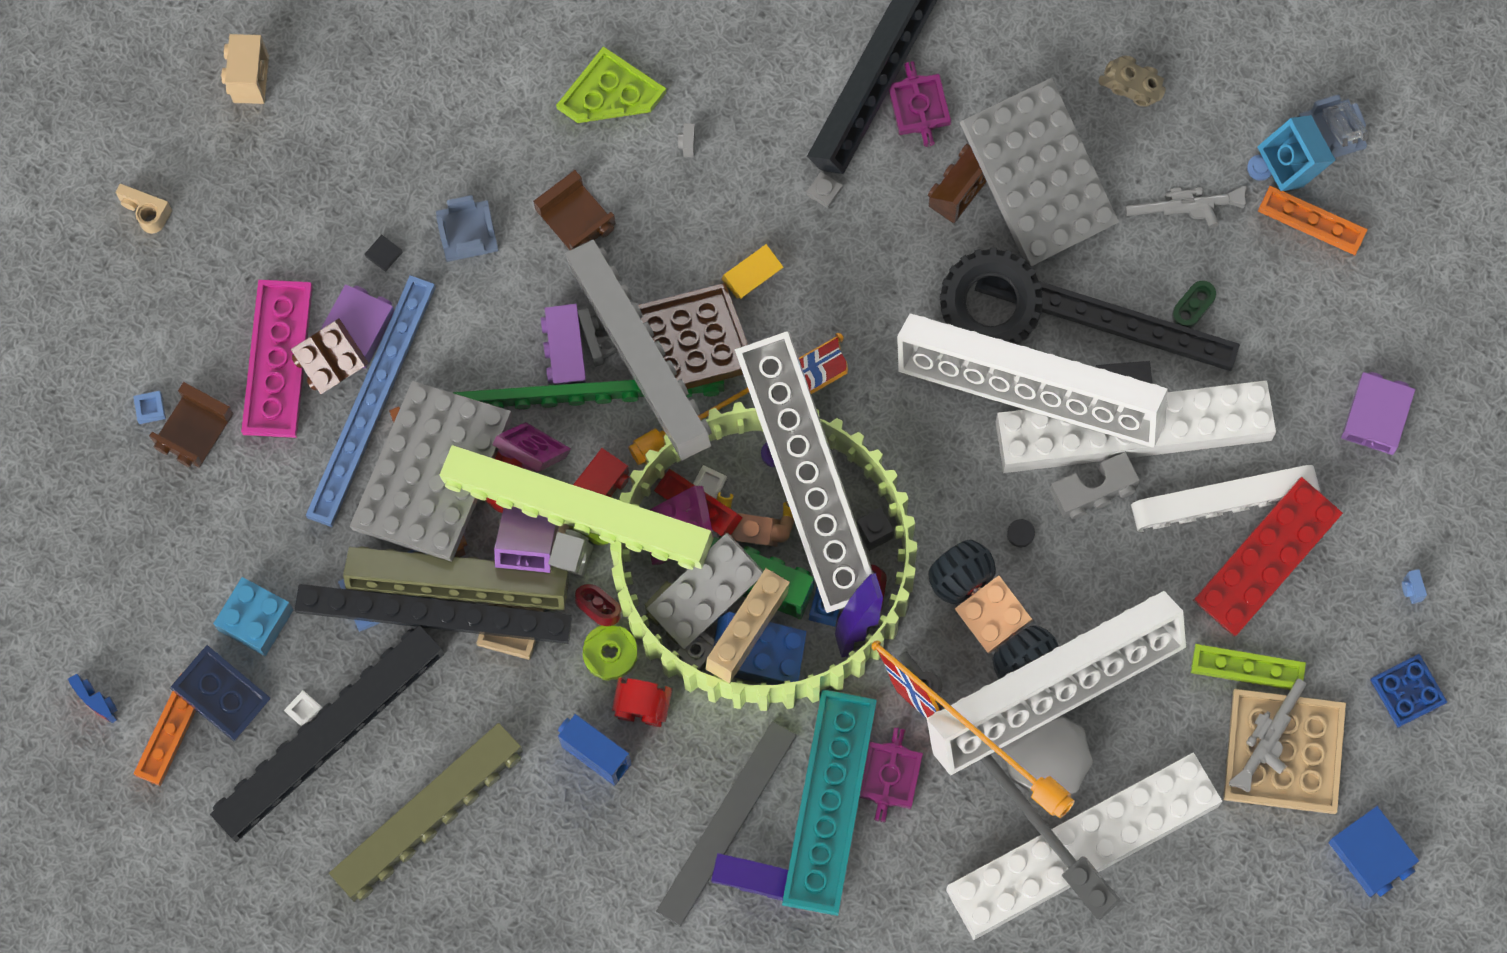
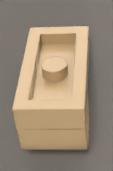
(146, 206)

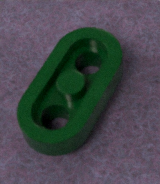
(1193, 305)

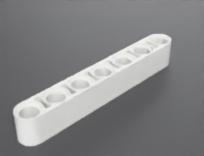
(1218, 498)

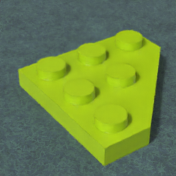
(610, 90)

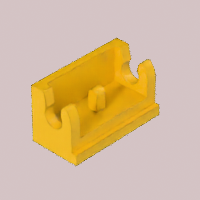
(752, 272)

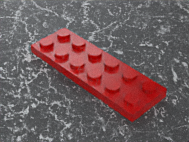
(1267, 556)

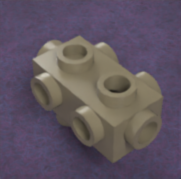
(1133, 81)

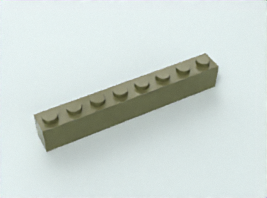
(456, 580)
(426, 812)

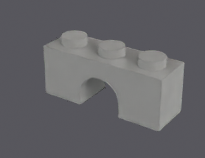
(1074, 498)
(571, 552)

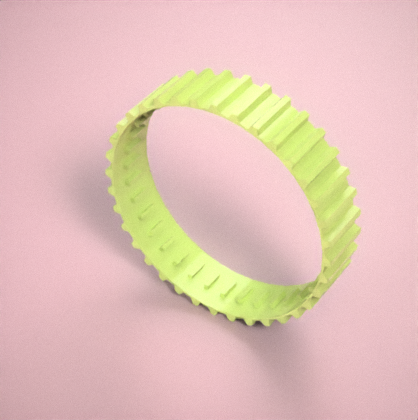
(741, 421)

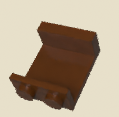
(574, 212)
(192, 426)

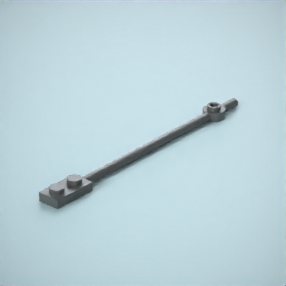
(1081, 873)

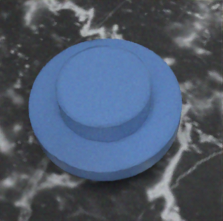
(1258, 168)

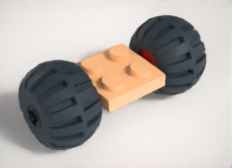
(988, 607)

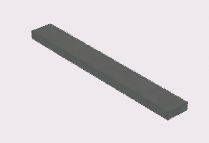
(726, 823)

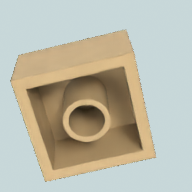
(245, 68)

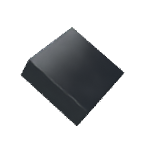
(383, 253)

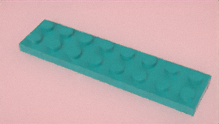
(829, 803)

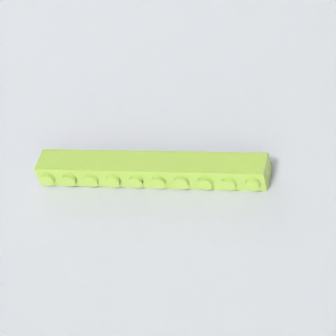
(576, 507)

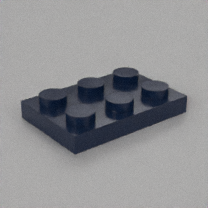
(220, 693)

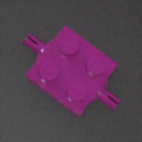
(919, 104)
(890, 775)

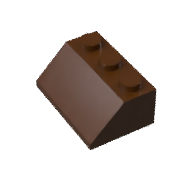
(958, 187)

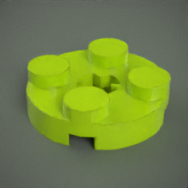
(613, 637)

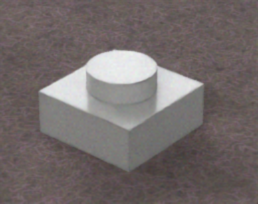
(687, 140)
(824, 190)

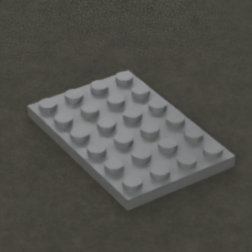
(1039, 172)
(405, 492)

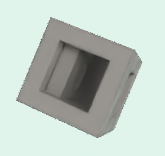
(706, 645)

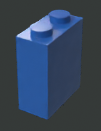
(594, 749)
(1374, 852)

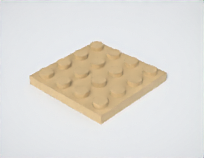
(1310, 752)

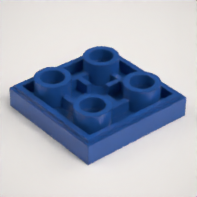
(1408, 690)

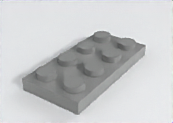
(705, 593)

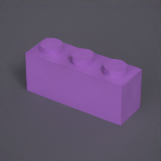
(563, 345)

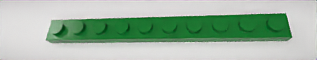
(574, 394)

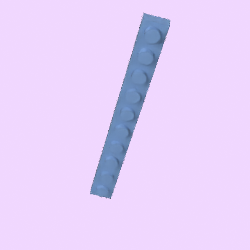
(370, 401)

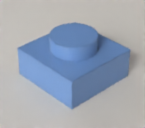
(149, 407)
(1414, 586)

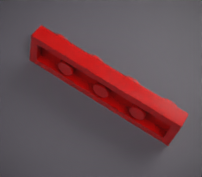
(722, 518)

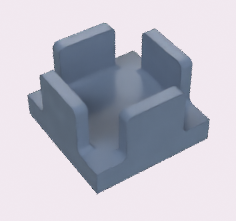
(1331, 140)
(466, 229)

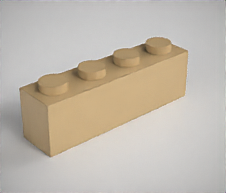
(747, 625)

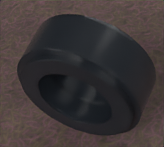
(1021, 533)

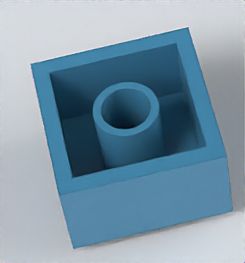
(1296, 153)
(253, 616)

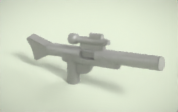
(1197, 207)
(1269, 732)

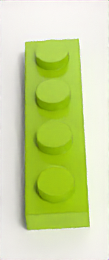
(1246, 667)

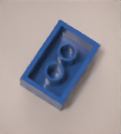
(774, 656)

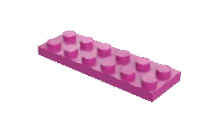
(272, 377)

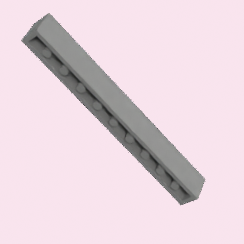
(638, 350)

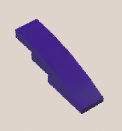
(858, 614)
(750, 876)

